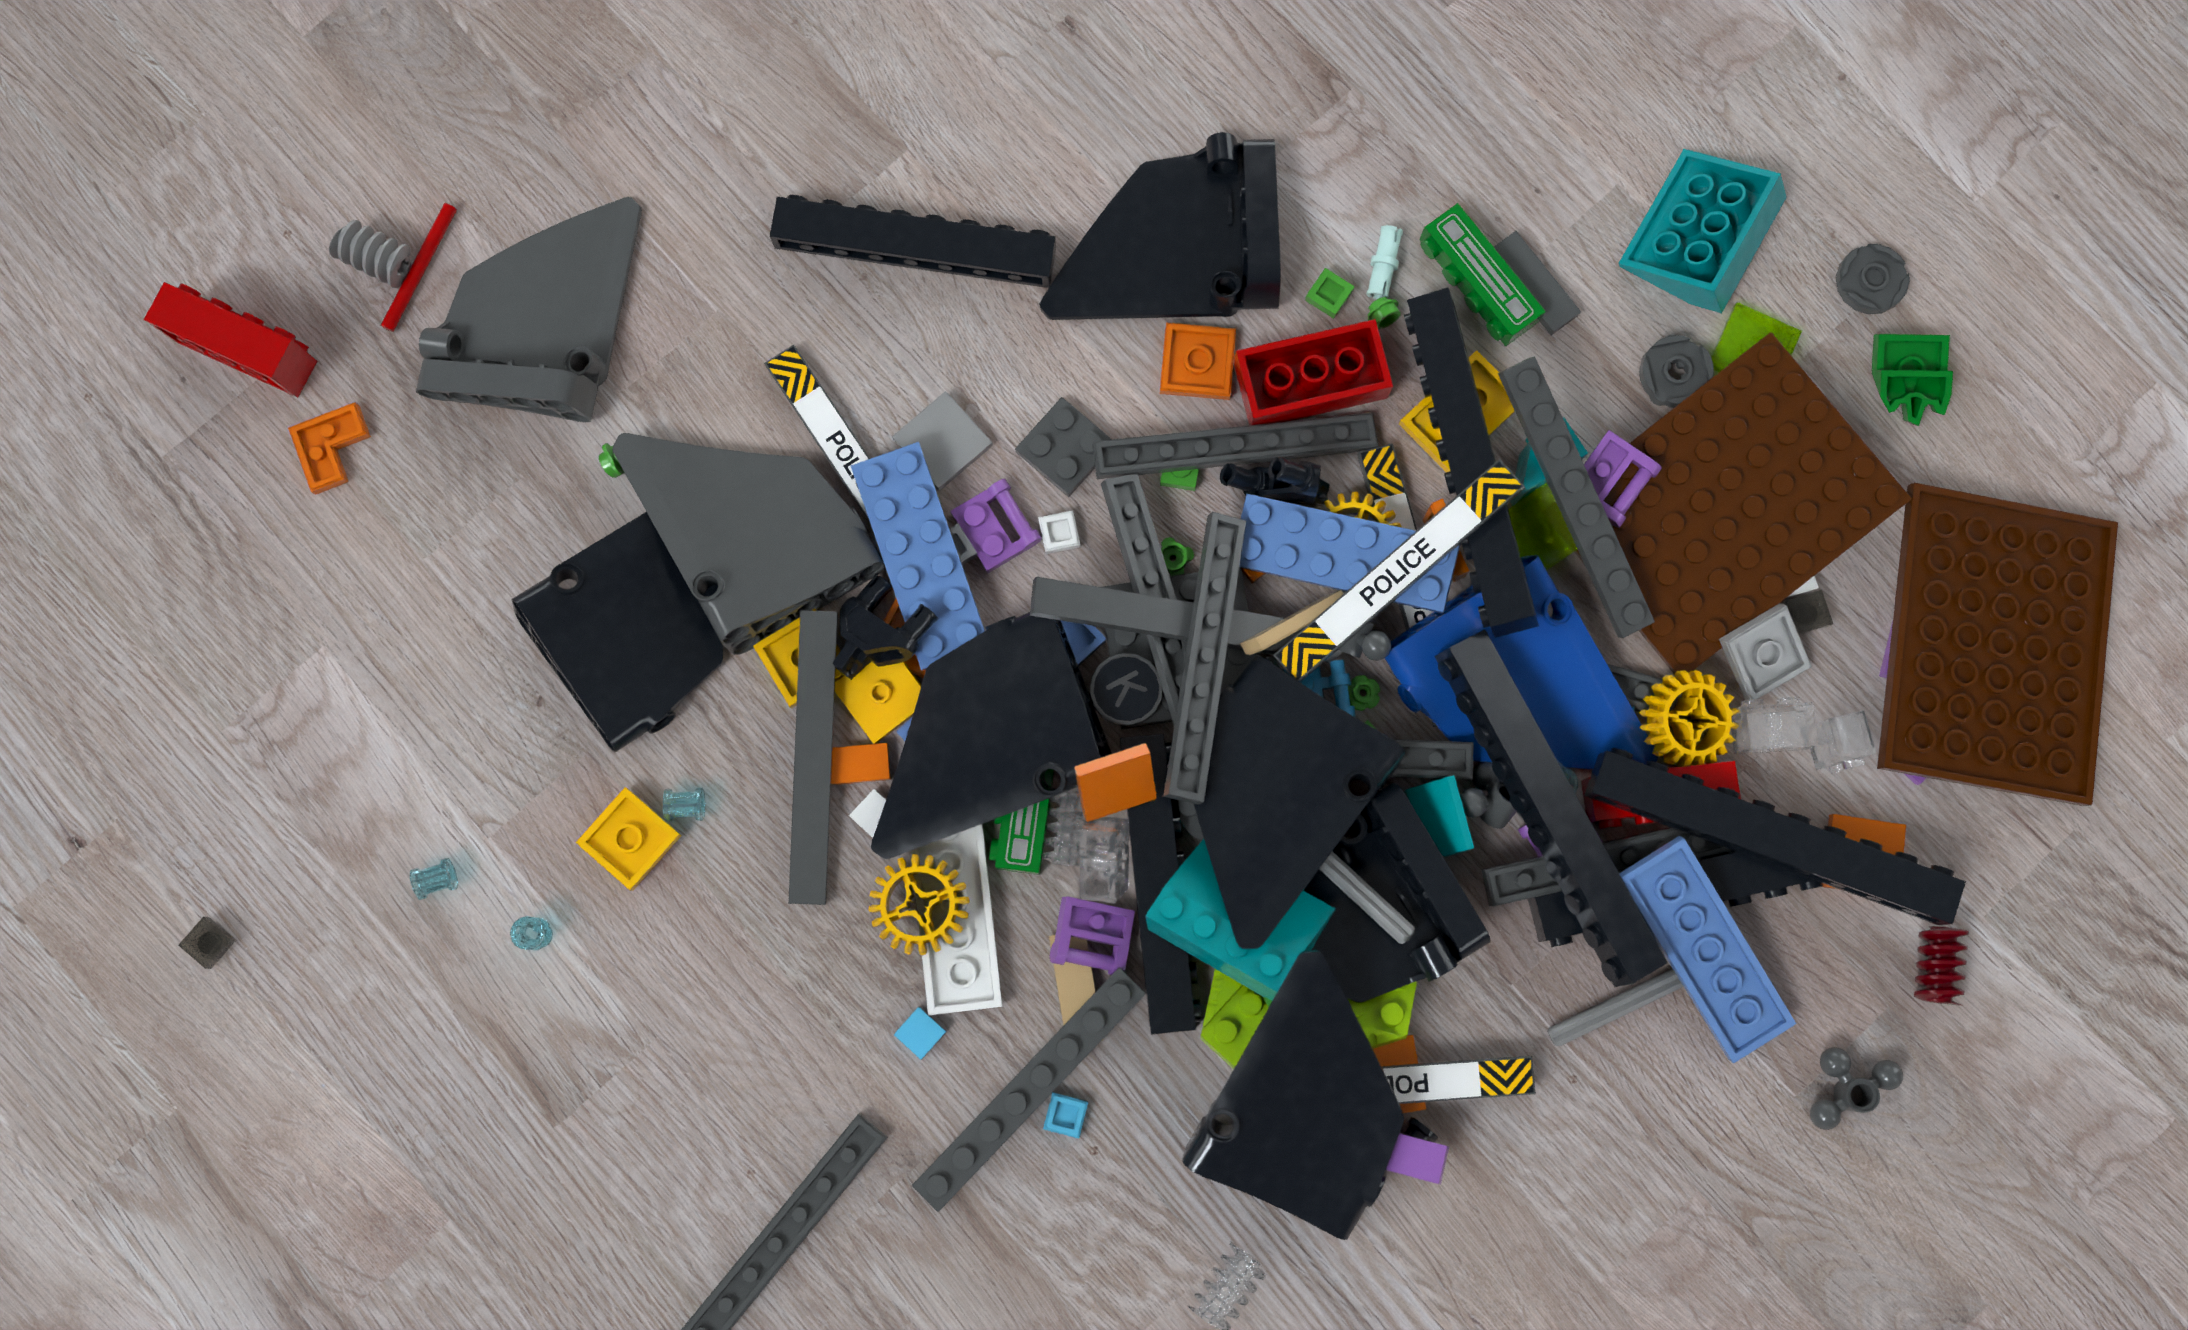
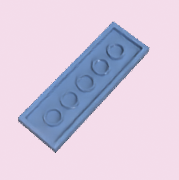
(918, 548)
(1331, 549)
(1706, 949)

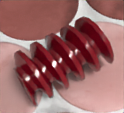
(1940, 965)

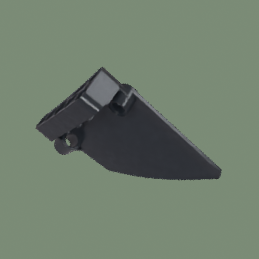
(1180, 240)

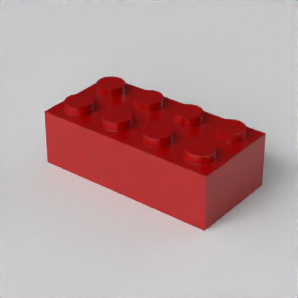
(231, 338)
(1313, 373)

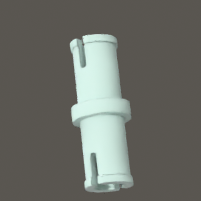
(1384, 262)

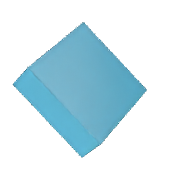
(920, 1033)
(1065, 1115)

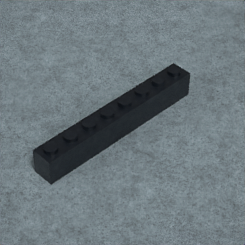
(913, 241)
(1154, 862)
(1732, 875)

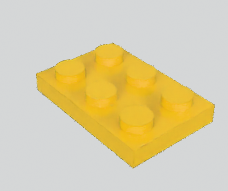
(1493, 400)

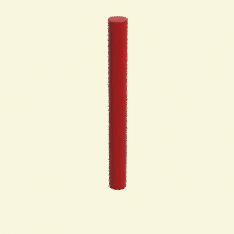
(418, 267)

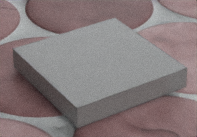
(946, 438)
(1765, 652)

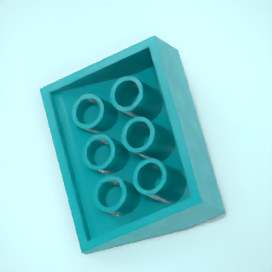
(1704, 228)
(1195, 919)

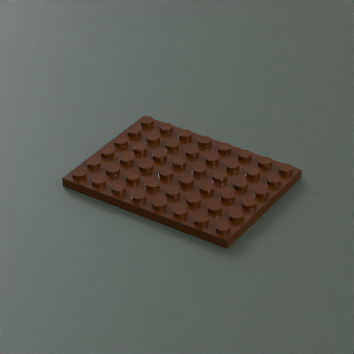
(1748, 502)
(1998, 645)

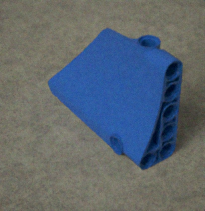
(1551, 665)

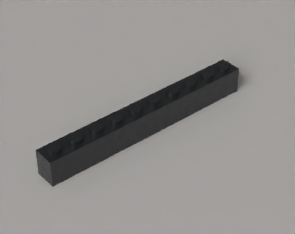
(1469, 454)
(1550, 810)
(1776, 838)

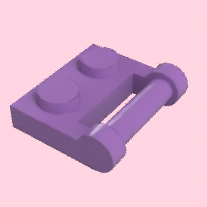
(1606, 467)
(985, 531)
(1093, 923)

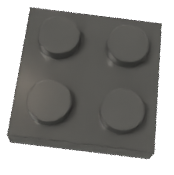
(1062, 446)

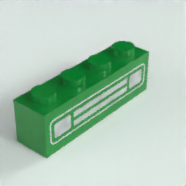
(1481, 275)
(1022, 837)

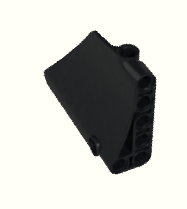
(625, 635)
(988, 733)
(1282, 792)
(1410, 873)
(1305, 1108)

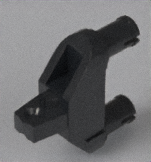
(1280, 481)
(873, 639)

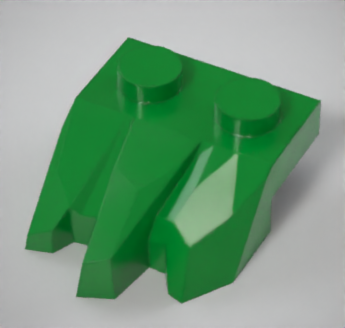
(1912, 373)

